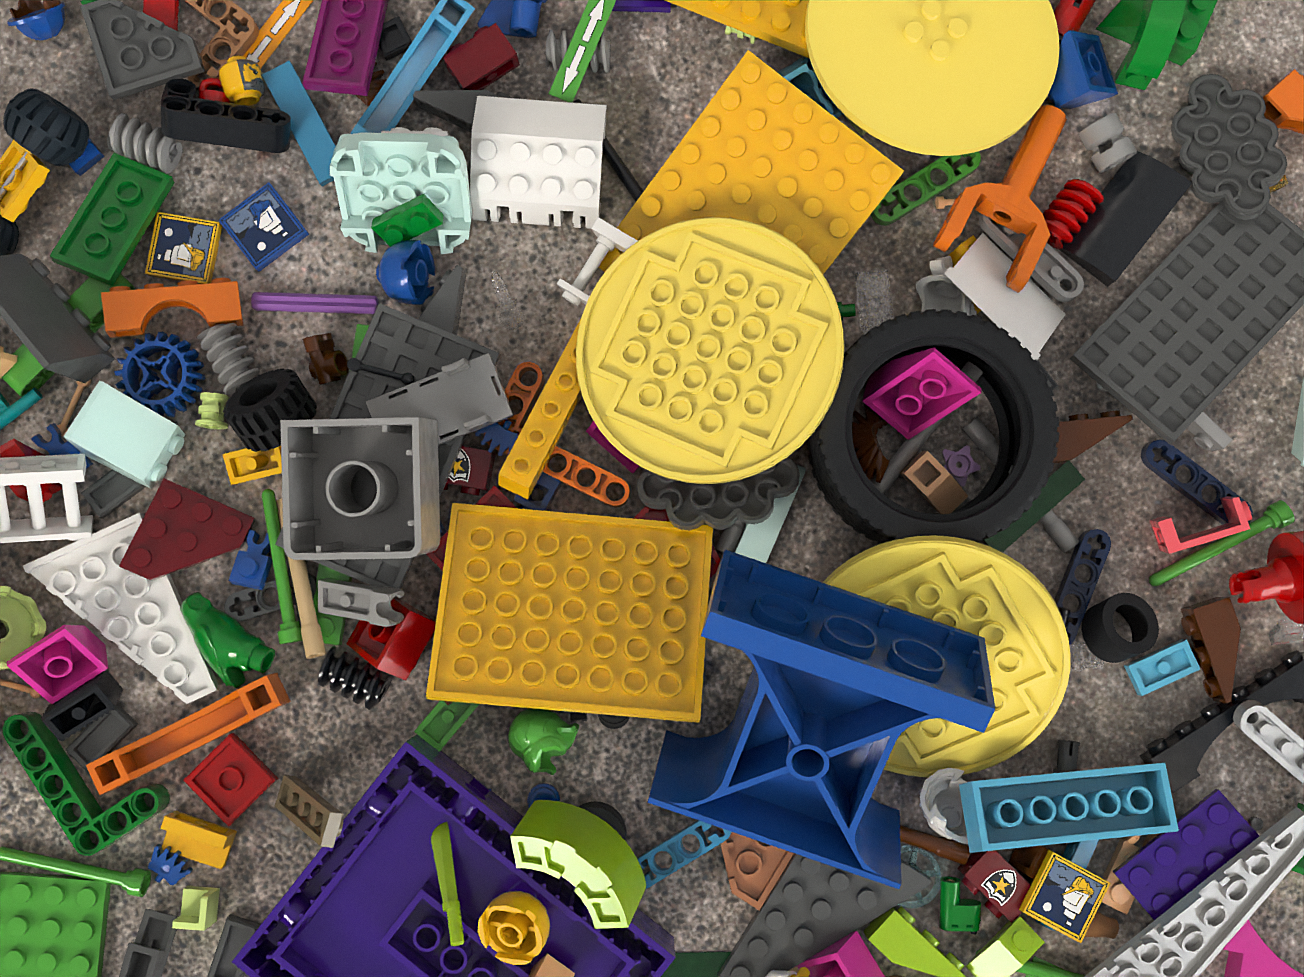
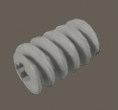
(557, 49)
(141, 143)
(227, 357)

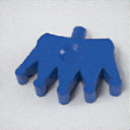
(499, 435)
(168, 867)

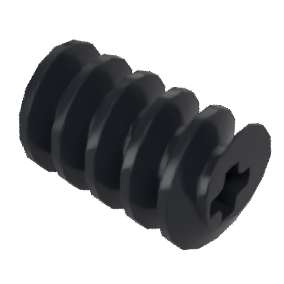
(352, 679)

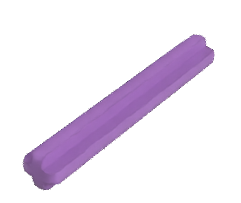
(314, 303)

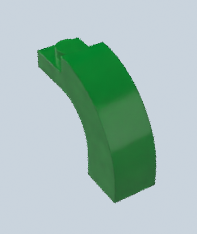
(1152, 43)

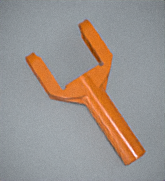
(1010, 200)

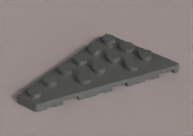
(811, 911)

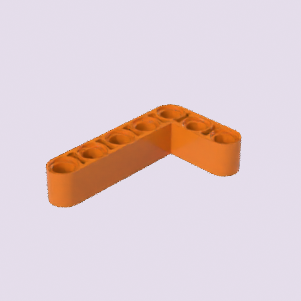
(575, 464)

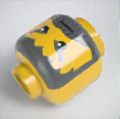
(242, 81)

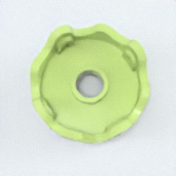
(22, 624)

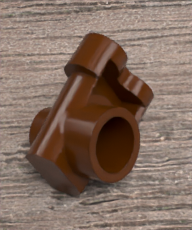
(325, 362)

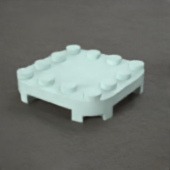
(390, 169)

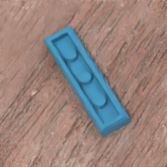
(305, 119)

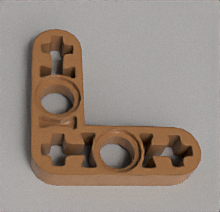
(227, 35)

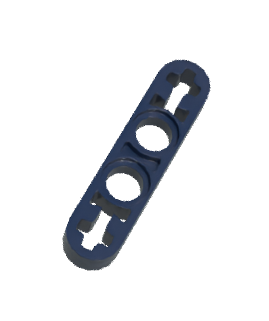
(1194, 486)
(1084, 590)

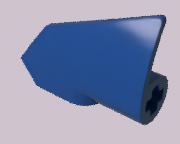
(513, 17)

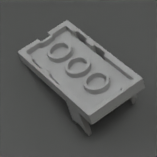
(459, 399)

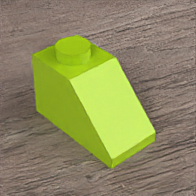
(1006, 951)

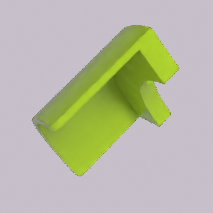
(586, 853)

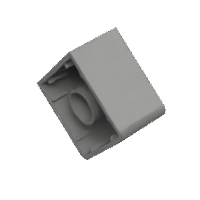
(317, 497)

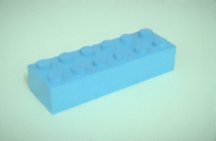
(1067, 807)

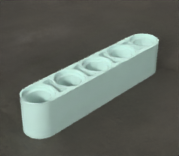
(760, 538)

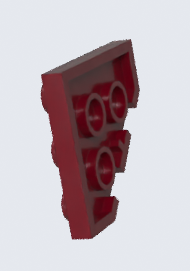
(183, 532)

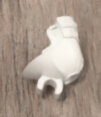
(940, 292)
(943, 804)

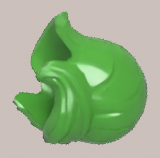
(538, 736)

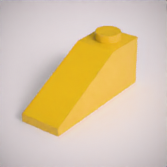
(251, 465)

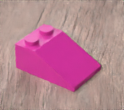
(918, 391)

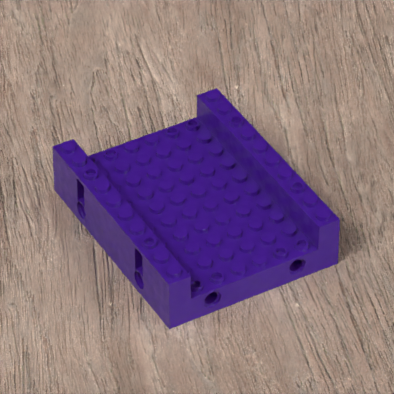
(378, 899)

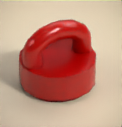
(213, 95)

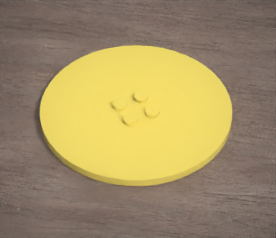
(935, 70)
(710, 350)
(986, 596)

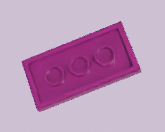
(345, 46)

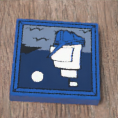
(263, 227)

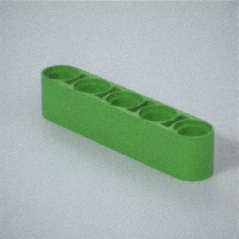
(28, 371)

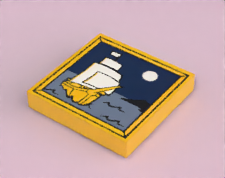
(183, 248)
(1064, 896)

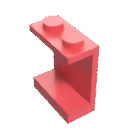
(1237, 515)

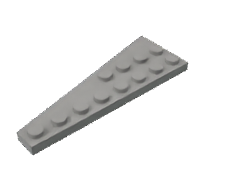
(1209, 916)

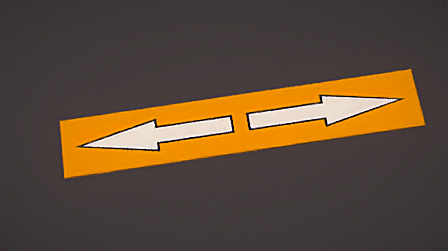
(276, 29)

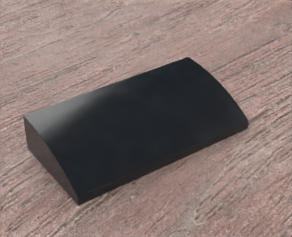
(1130, 213)

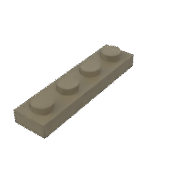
(309, 811)

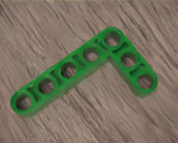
(75, 790)

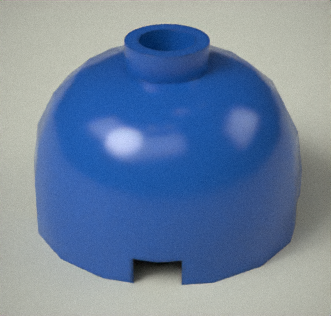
(406, 272)

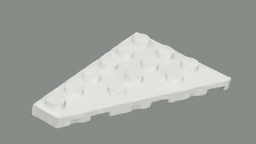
(128, 608)

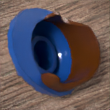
(38, 18)

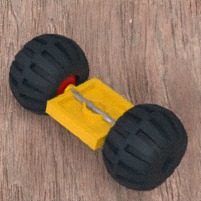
(38, 129)

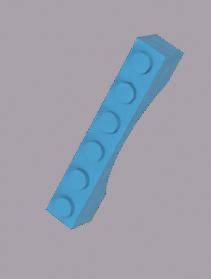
(415, 66)

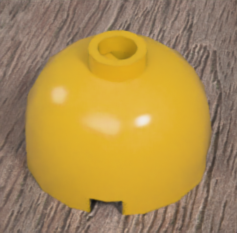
(514, 927)

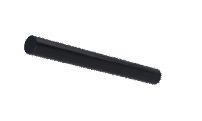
(620, 168)

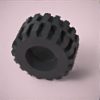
(264, 401)

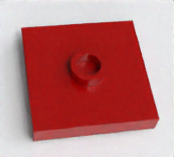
(230, 779)

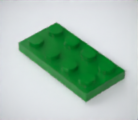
(112, 219)

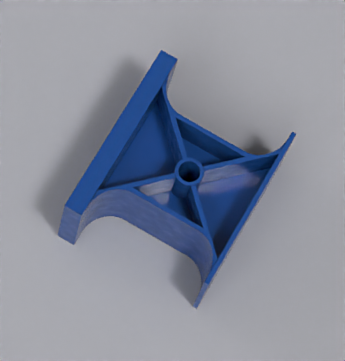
(818, 715)

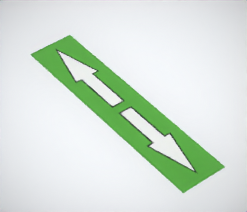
(581, 49)

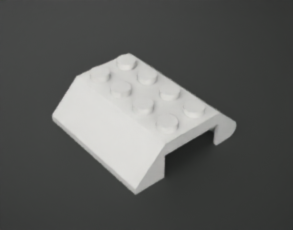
(536, 160)

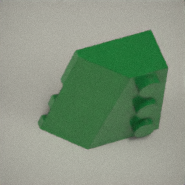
(1125, 19)

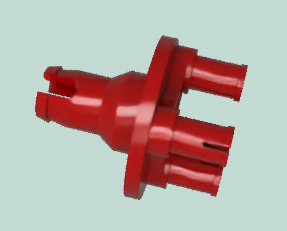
(1279, 579)

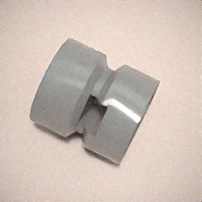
(1103, 132)

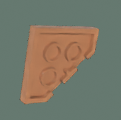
(752, 867)

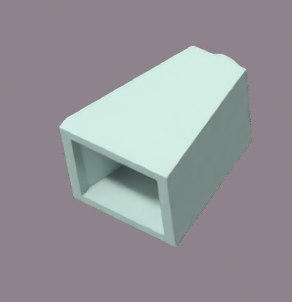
(125, 435)

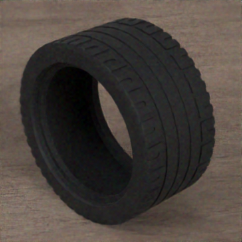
(1009, 382)

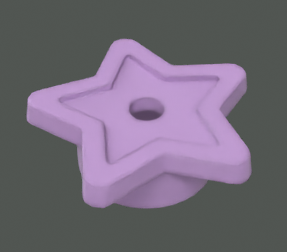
(962, 456)

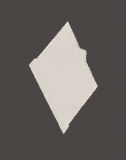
(1025, 315)

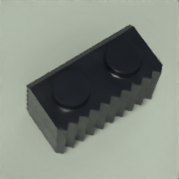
(83, 706)

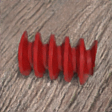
(1070, 208)

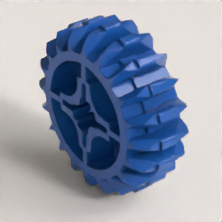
(169, 367)

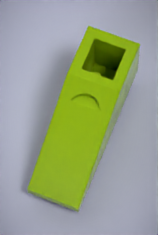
(907, 946)

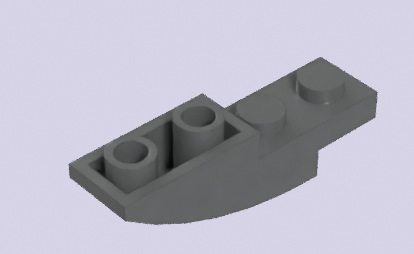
(151, 947)

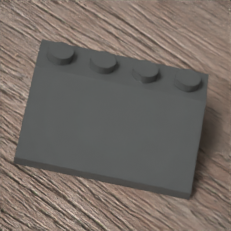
(48, 322)

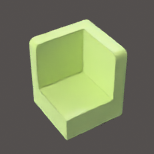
(198, 908)

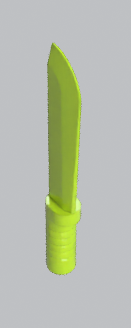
(446, 876)

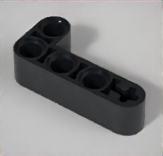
(221, 122)

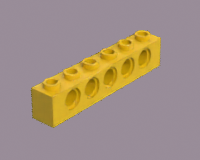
(543, 425)

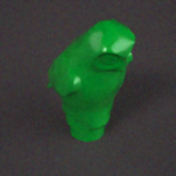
(224, 641)

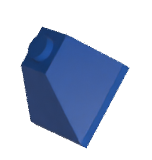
(1081, 72)

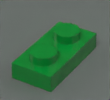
(408, 220)

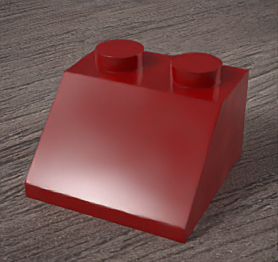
(394, 647)

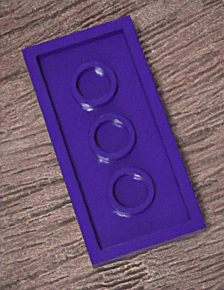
(1183, 859)

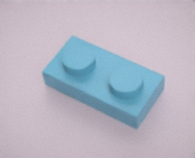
(1162, 667)

